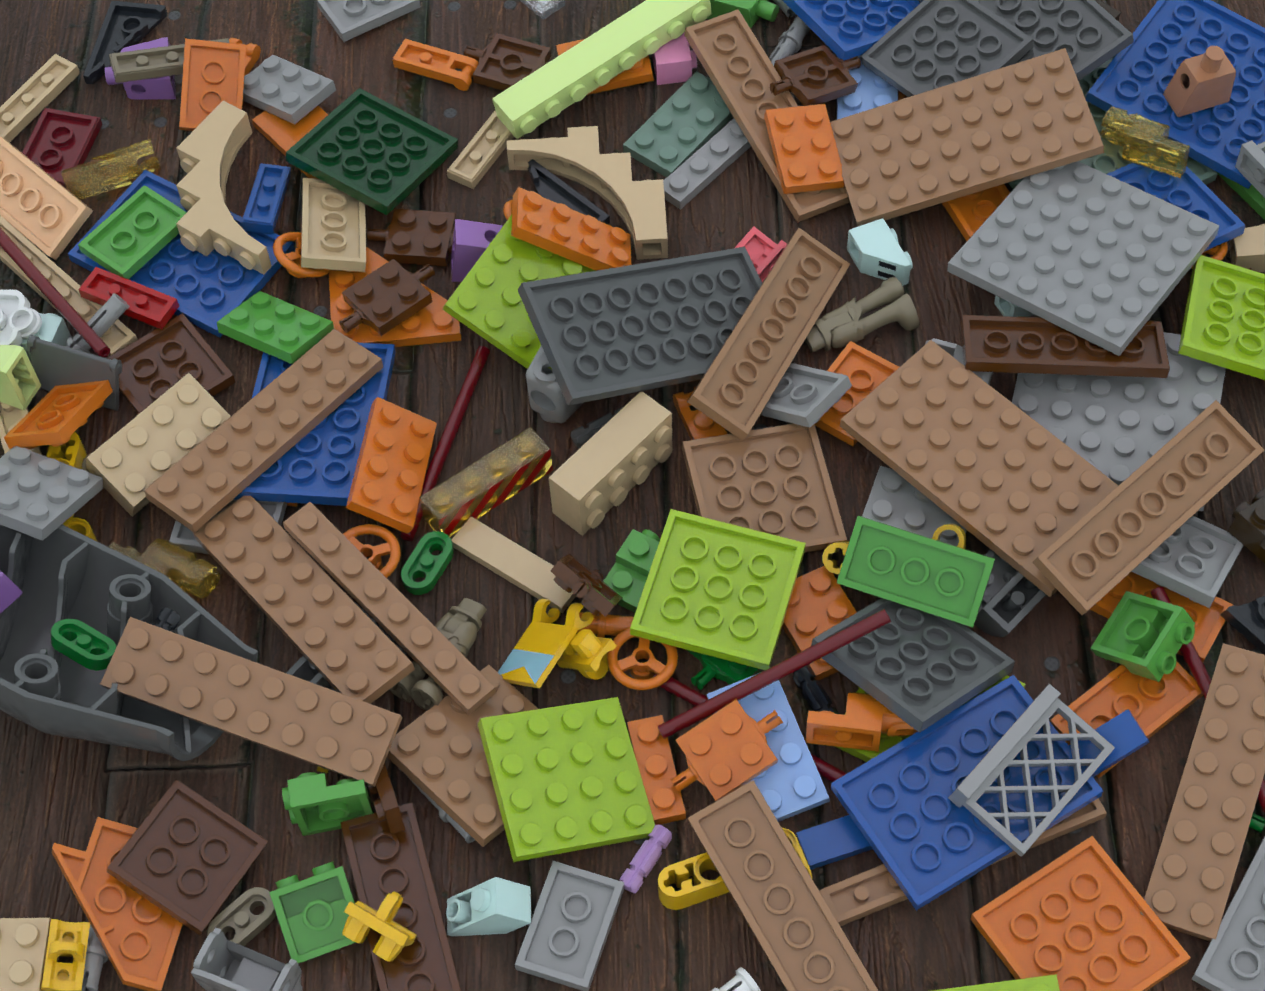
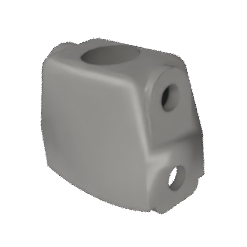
(545, 392)
(232, 967)

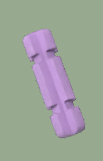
(646, 858)

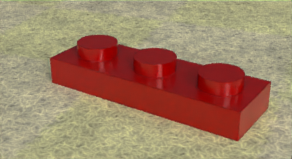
(144, 303)

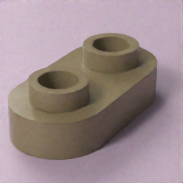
(239, 916)

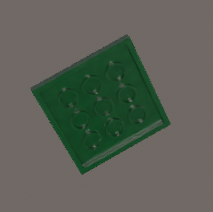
(372, 151)

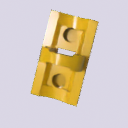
(587, 654)
(364, 917)
(65, 940)

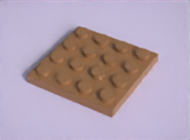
(767, 484)
(448, 759)

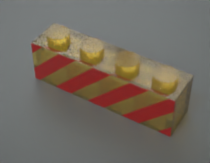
(487, 482)

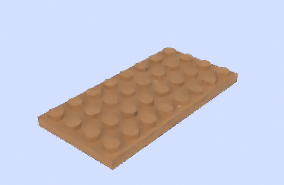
(965, 137)
(978, 457)

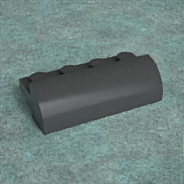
(1006, 599)

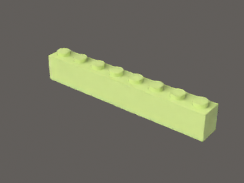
(595, 62)

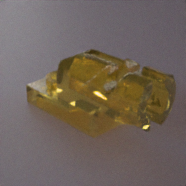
(1145, 142)
(110, 170)
(177, 564)

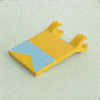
(542, 644)

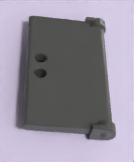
(64, 366)

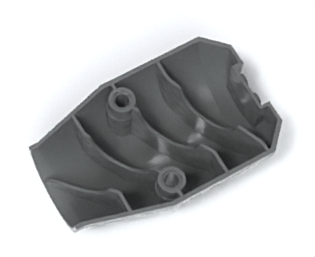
(102, 588)

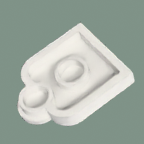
(17, 318)

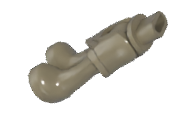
(847, 321)
(461, 629)

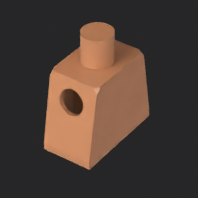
(1201, 82)

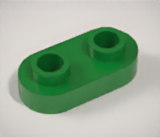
(424, 564)
(82, 644)

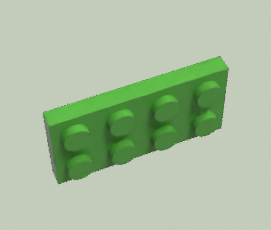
(915, 571)

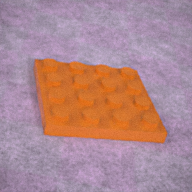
(1083, 925)

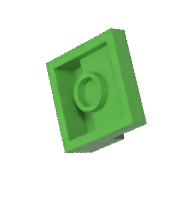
(632, 567)
(1144, 635)
(322, 807)
(313, 911)

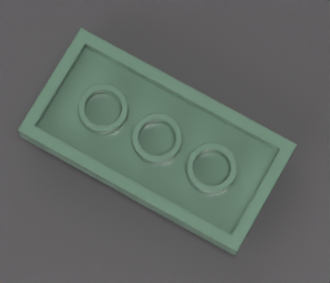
(680, 126)

